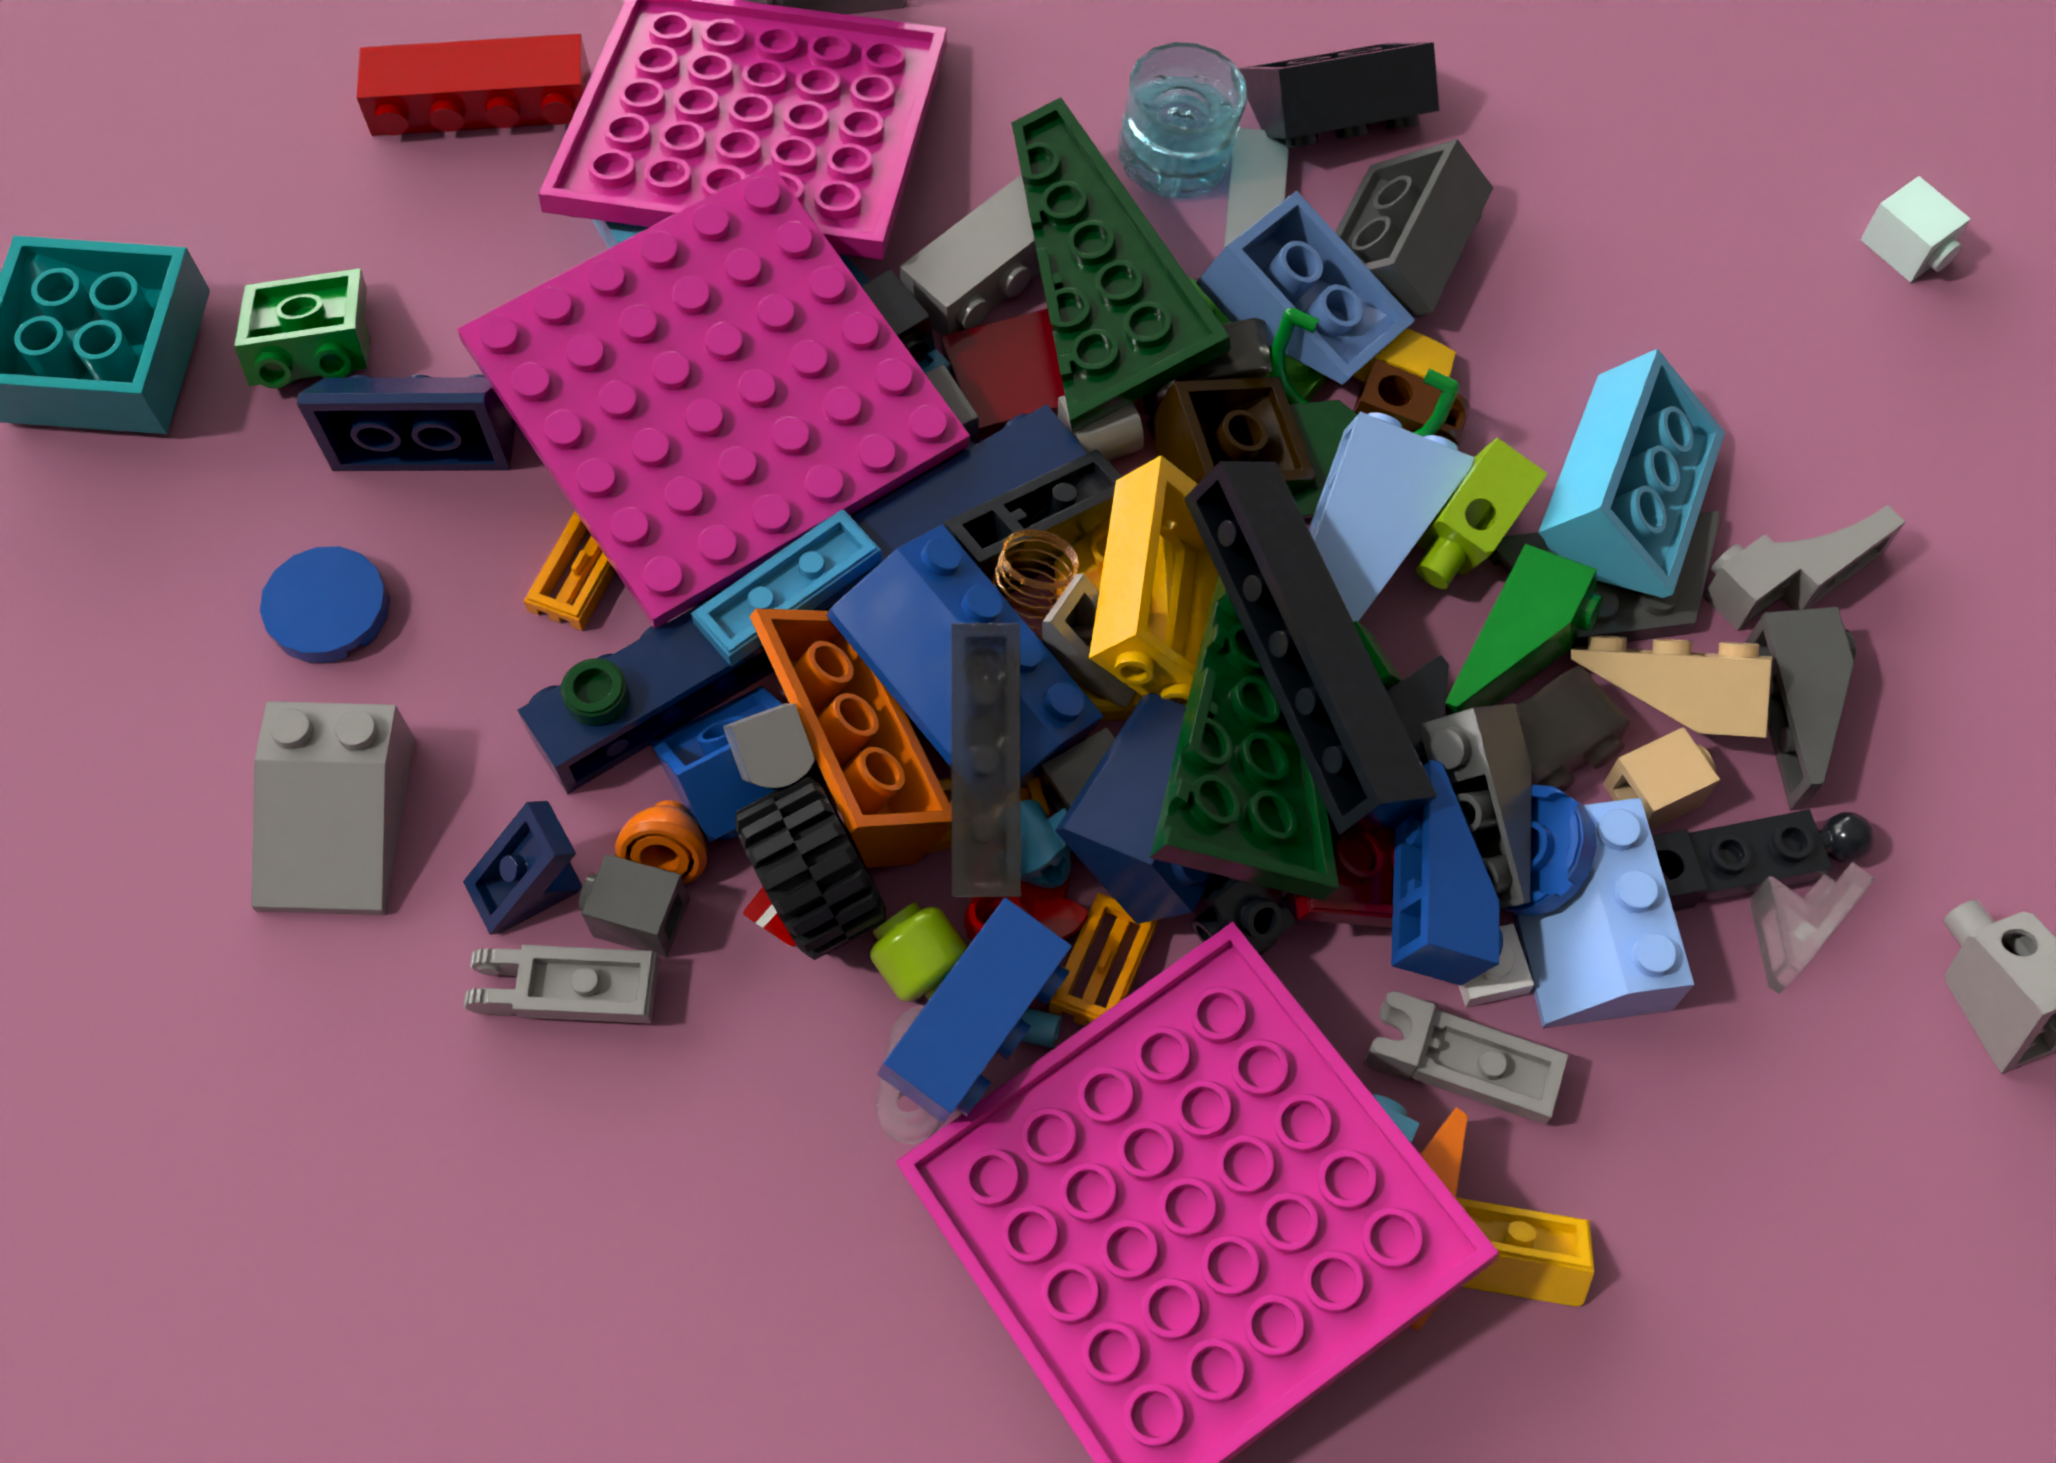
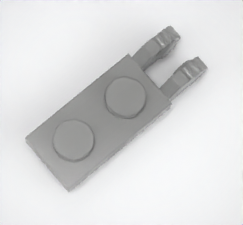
(567, 983)

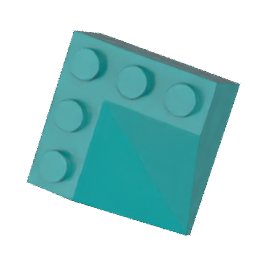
(96, 332)

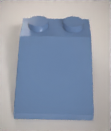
(1305, 265)

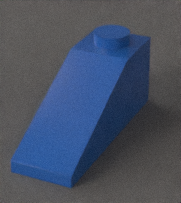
(1442, 893)

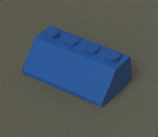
(902, 630)

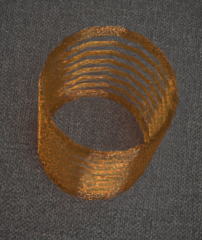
(1030, 582)

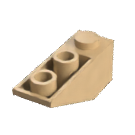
(1700, 690)

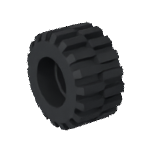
(810, 867)

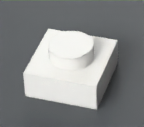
(1506, 979)

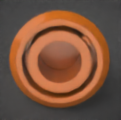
(665, 839)

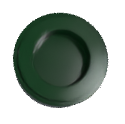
(595, 692)

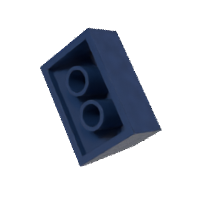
(409, 423)
(1118, 815)

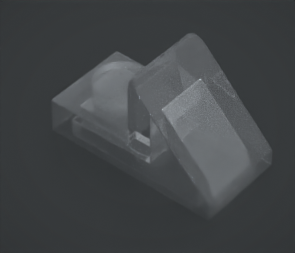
(1796, 927)

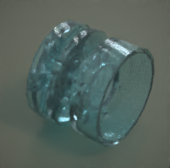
(1181, 119)

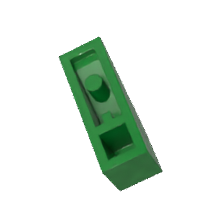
(1527, 628)

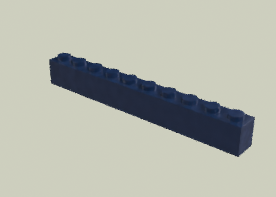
(680, 674)

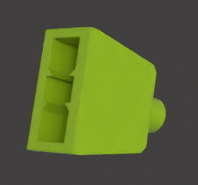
(1478, 513)

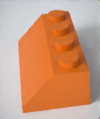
(857, 738)

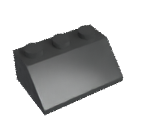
(1416, 220)

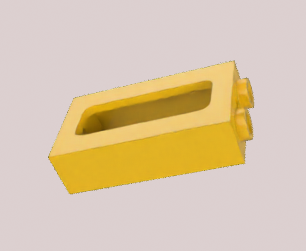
(1143, 508)

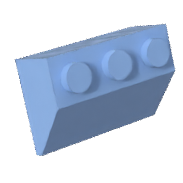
(1617, 939)

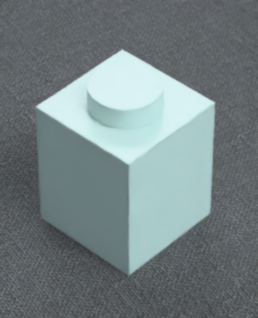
(1916, 230)

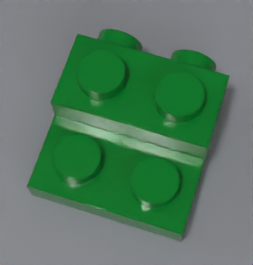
(303, 328)

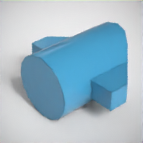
(1043, 852)

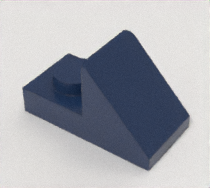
(523, 870)

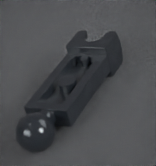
(1744, 854)

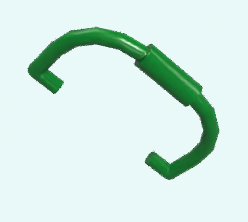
(1305, 321)

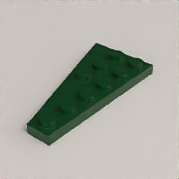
(1111, 287)
(1238, 781)

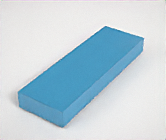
(791, 580)

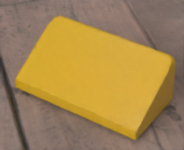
(1538, 1251)

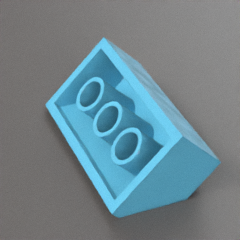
(1634, 477)

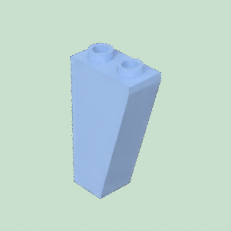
(1380, 502)

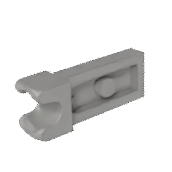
(1467, 1058)

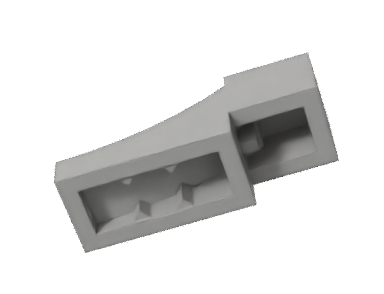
(1798, 570)

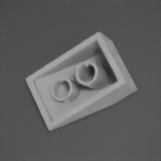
(328, 806)

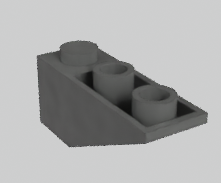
(1492, 783)

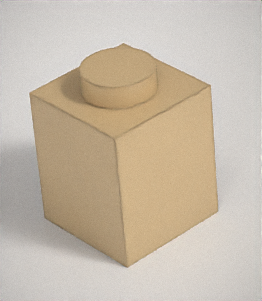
(1668, 776)

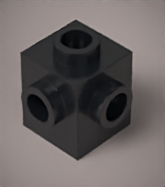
(1253, 908)

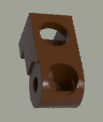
(1408, 400)

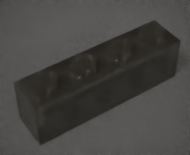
(985, 761)

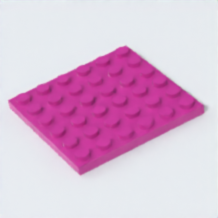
(728, 86)
(712, 392)
(1194, 1214)

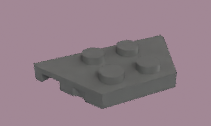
(1632, 612)

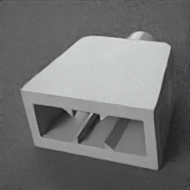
(2005, 982)

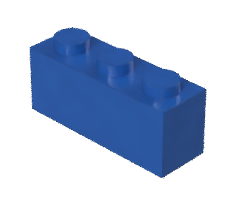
(977, 1013)

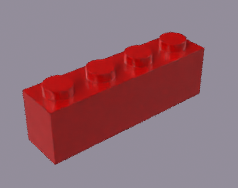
(471, 84)

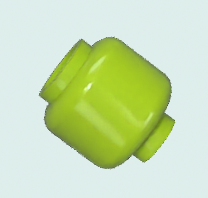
(916, 951)

